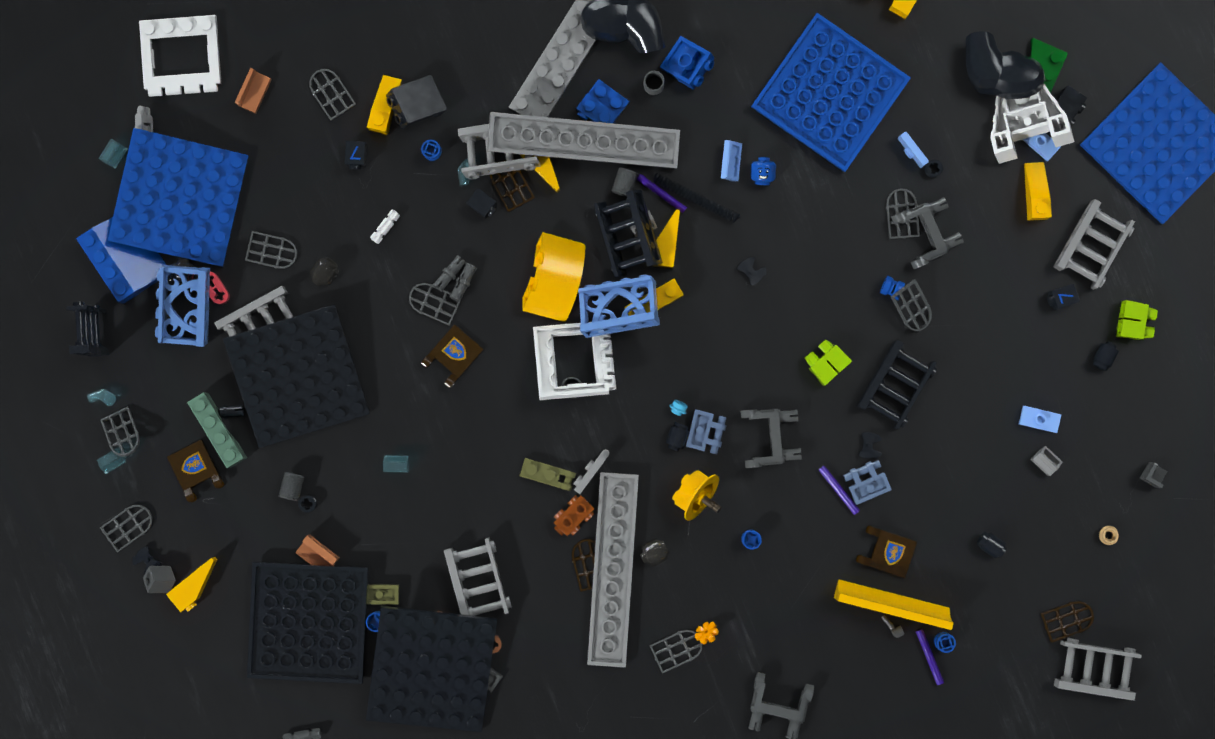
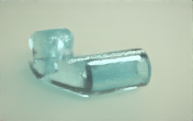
(462, 179)
(103, 395)

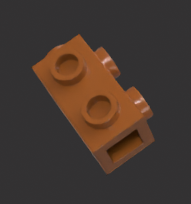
(569, 520)

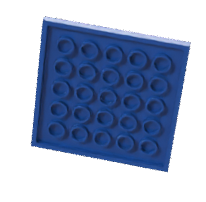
(830, 92)
(1157, 143)
(178, 197)

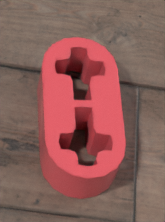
(221, 288)

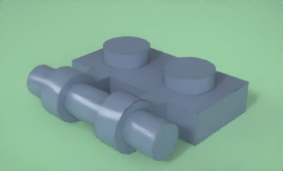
(700, 430)
(868, 488)

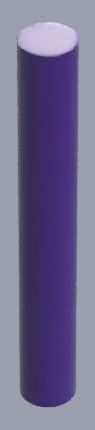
(661, 193)
(839, 490)
(929, 656)

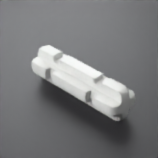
(385, 226)

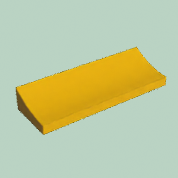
(893, 604)

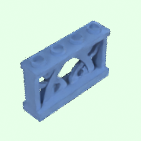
(202, 286)
(611, 290)

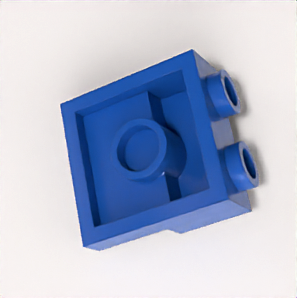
(688, 63)
(601, 104)

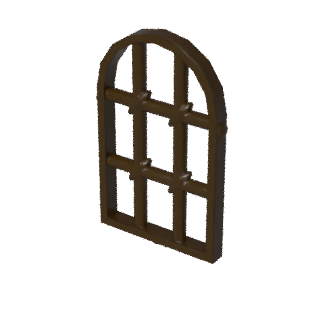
(517, 188)
(582, 557)
(1063, 627)

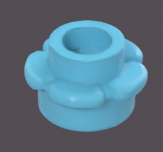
(678, 407)

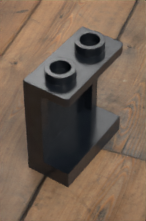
(415, 101)

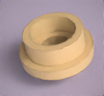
(1114, 535)

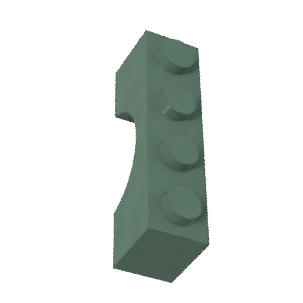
(218, 434)

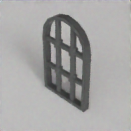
(331, 102)
(906, 205)
(266, 244)
(424, 303)
(906, 304)
(123, 425)
(119, 526)
(668, 648)

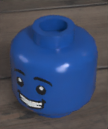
(763, 171)

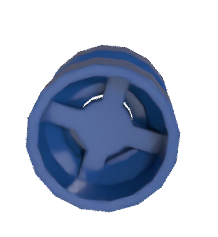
(434, 151)
(888, 286)
(751, 539)
(372, 621)
(943, 639)

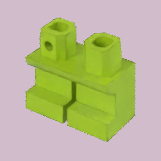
(1138, 328)
(820, 366)

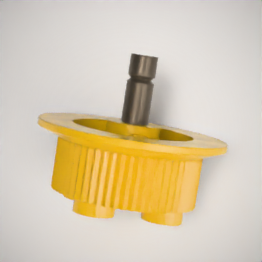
(696, 494)

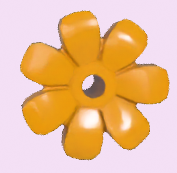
(707, 632)

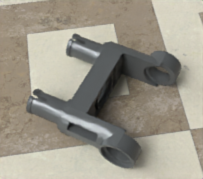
(940, 245)
(778, 454)
(761, 708)

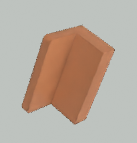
(253, 91)
(316, 553)

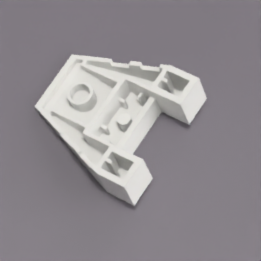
(1028, 118)

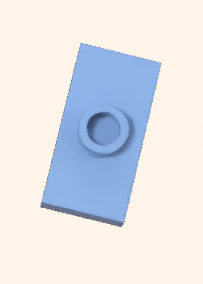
(1042, 145)
(912, 149)
(731, 160)
(1040, 419)

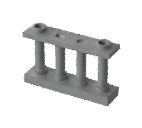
(470, 135)
(1084, 228)
(259, 305)
(458, 576)
(1104, 687)

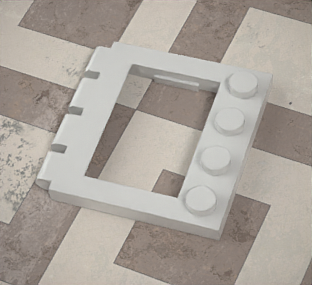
(176, 28)
(547, 366)

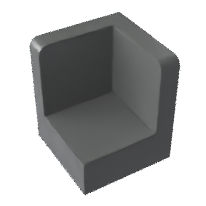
(1153, 475)
(159, 579)

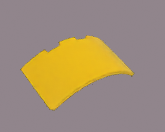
(556, 277)

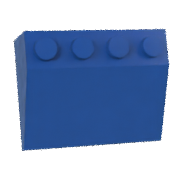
(122, 267)

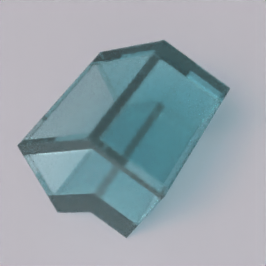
(113, 153)
(111, 461)
(395, 463)

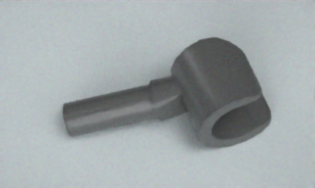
(896, 631)

